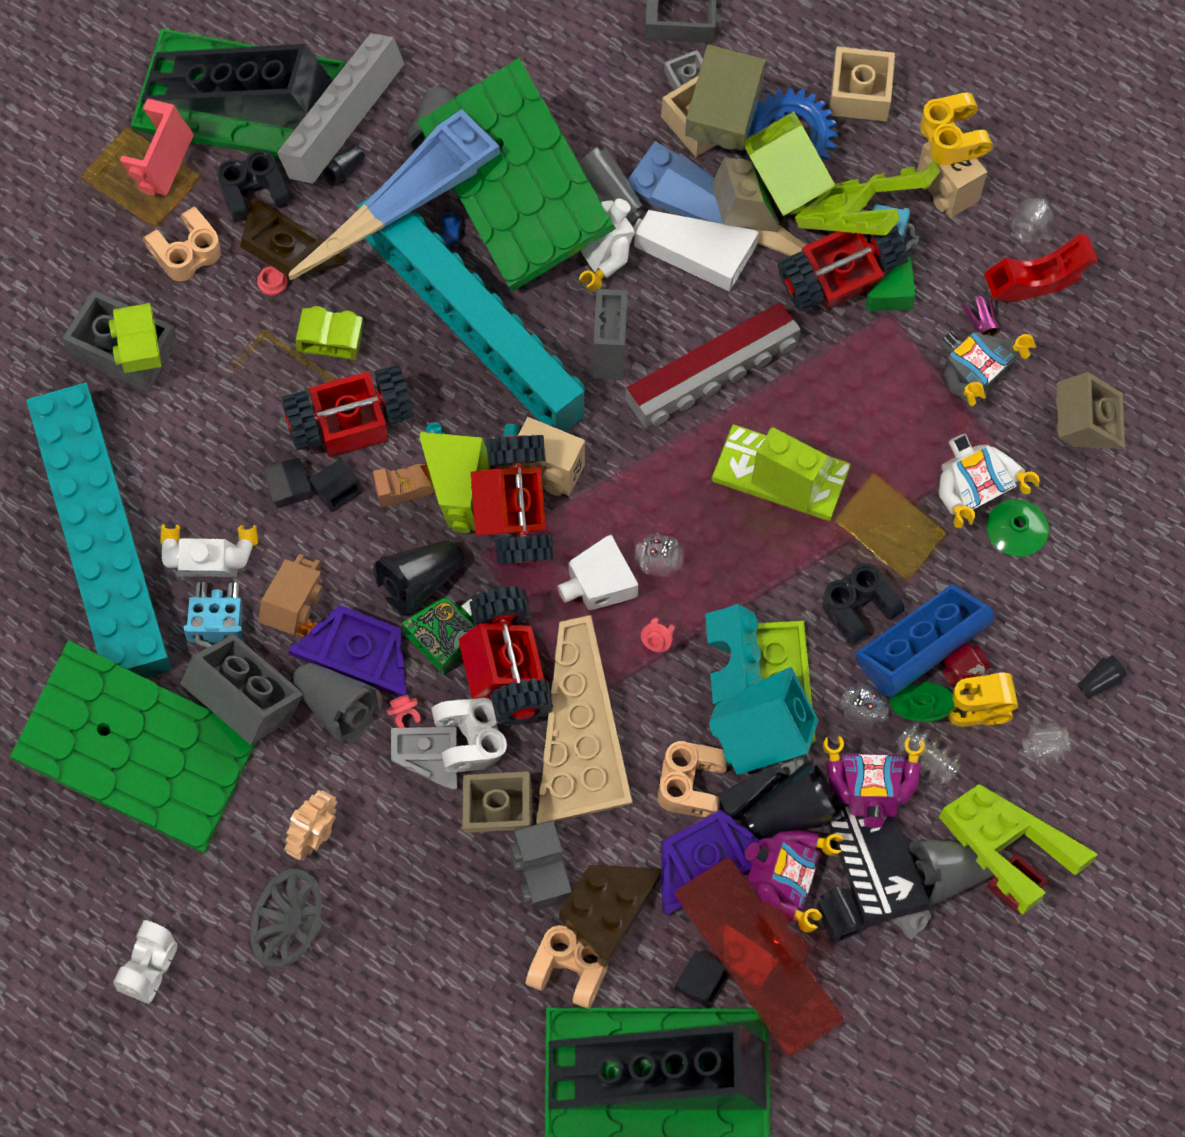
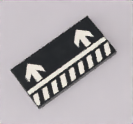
(878, 868)

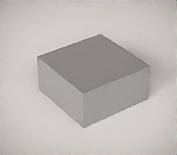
(683, 69)

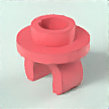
(656, 636)
(402, 706)

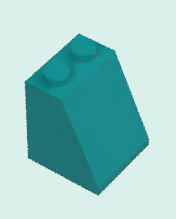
(765, 723)

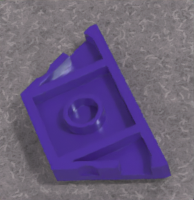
(356, 648)
(699, 849)

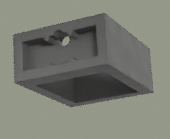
(681, 30)
(609, 334)

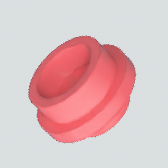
(272, 281)

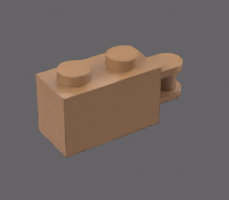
(291, 595)

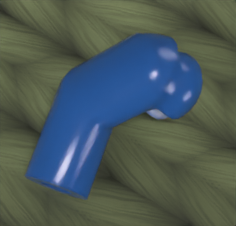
(450, 229)

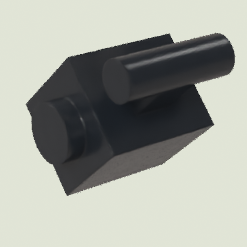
(840, 915)

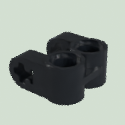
(250, 178)
(855, 595)

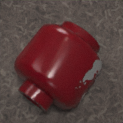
(965, 663)

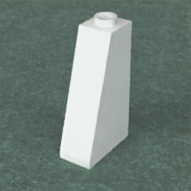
(697, 246)

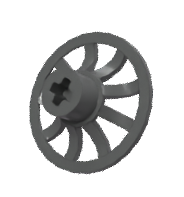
(295, 923)

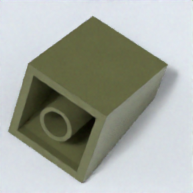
(725, 97)

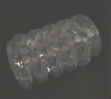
(933, 758)

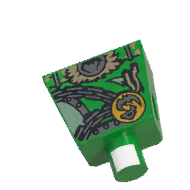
(437, 632)

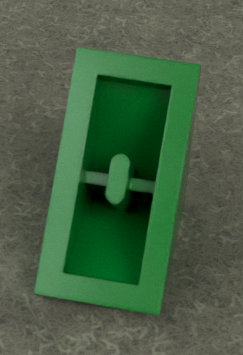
(894, 291)

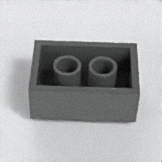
(91, 341)
(241, 688)

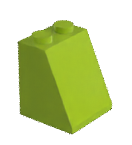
(789, 164)
(450, 463)
(790, 469)

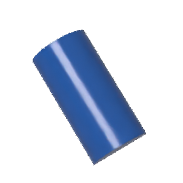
(923, 639)

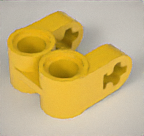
(962, 145)
(990, 700)

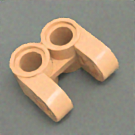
(189, 251)
(691, 801)
(572, 958)

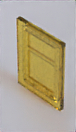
(111, 179)

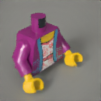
(873, 782)
(785, 870)

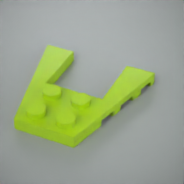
(842, 205)
(993, 823)

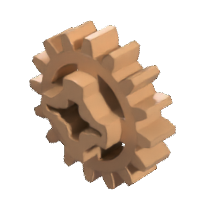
(311, 825)

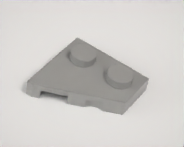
(422, 751)

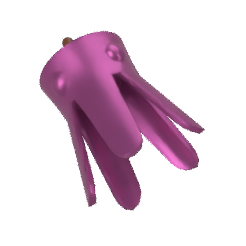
(987, 324)

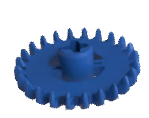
(804, 108)

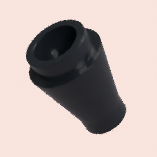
(343, 164)
(1103, 676)

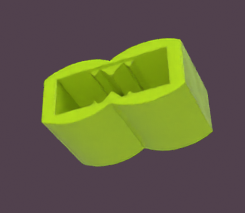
(329, 333)
(136, 338)

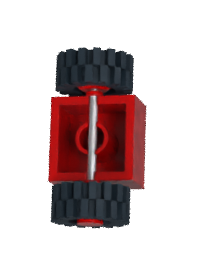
(840, 267)
(348, 411)
(513, 499)
(504, 658)

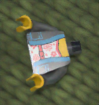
(980, 362)

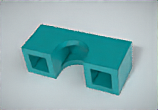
(734, 630)

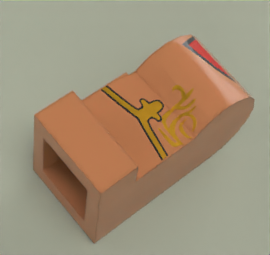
(403, 484)

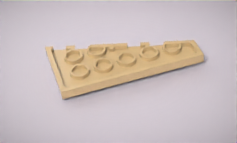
(582, 746)

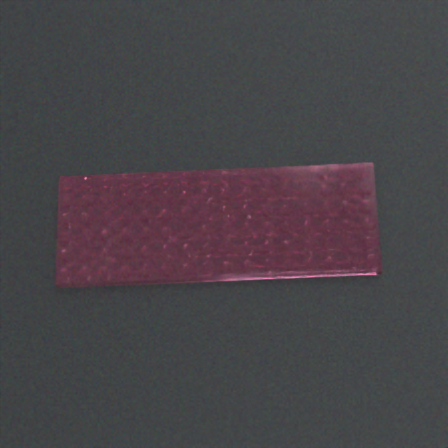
(857, 401)

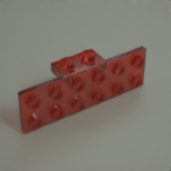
(760, 956)

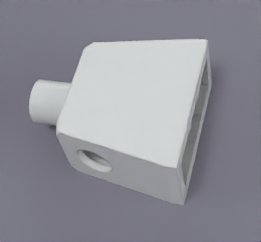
(599, 577)

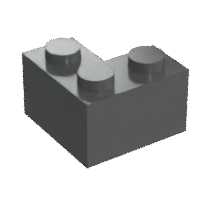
(539, 858)

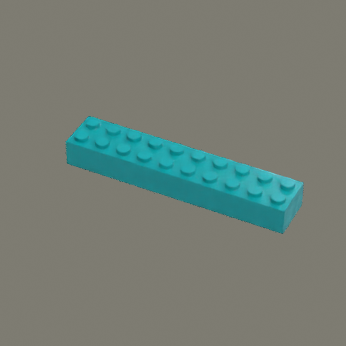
(481, 320)
(97, 531)

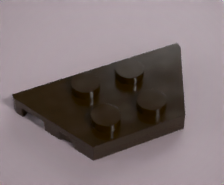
(281, 240)
(607, 906)

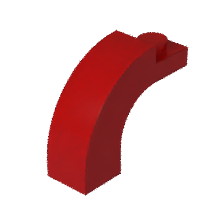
(1021, 280)

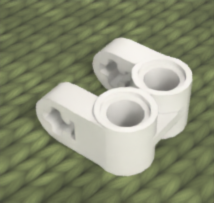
(462, 714)
(148, 962)

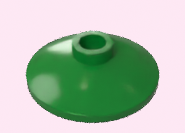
(1014, 539)
(923, 702)

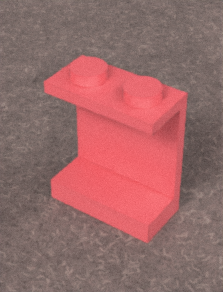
(165, 152)

